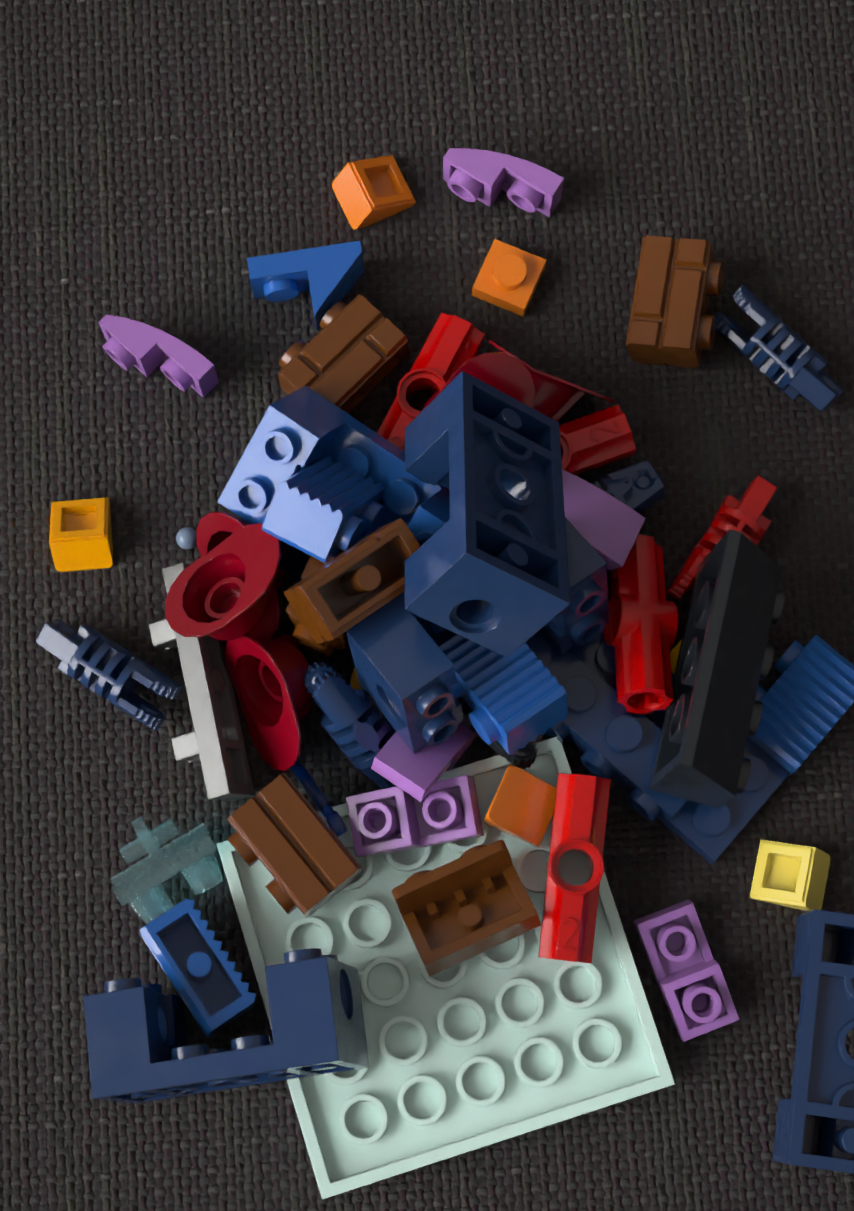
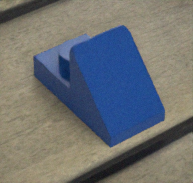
(322, 270)

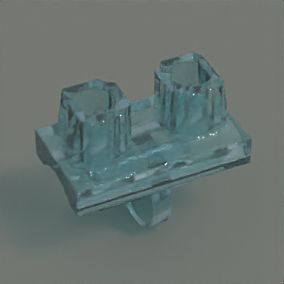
(142, 882)

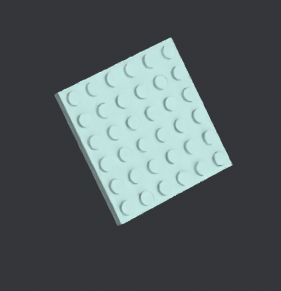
(475, 1047)

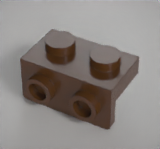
(465, 907)

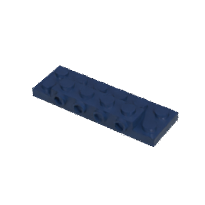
(627, 743)

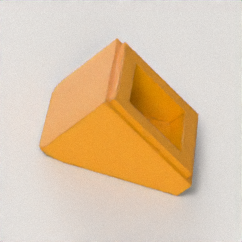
(81, 534)

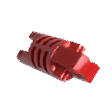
(734, 515)

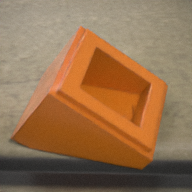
(372, 191)
(522, 806)

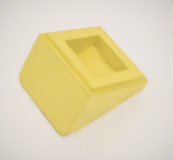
(790, 875)

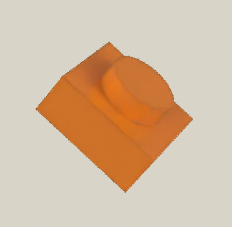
(508, 277)

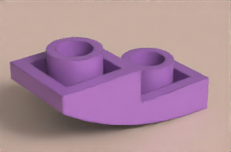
(484, 173)
(147, 347)
(601, 519)
(420, 771)
(397, 822)
(686, 970)

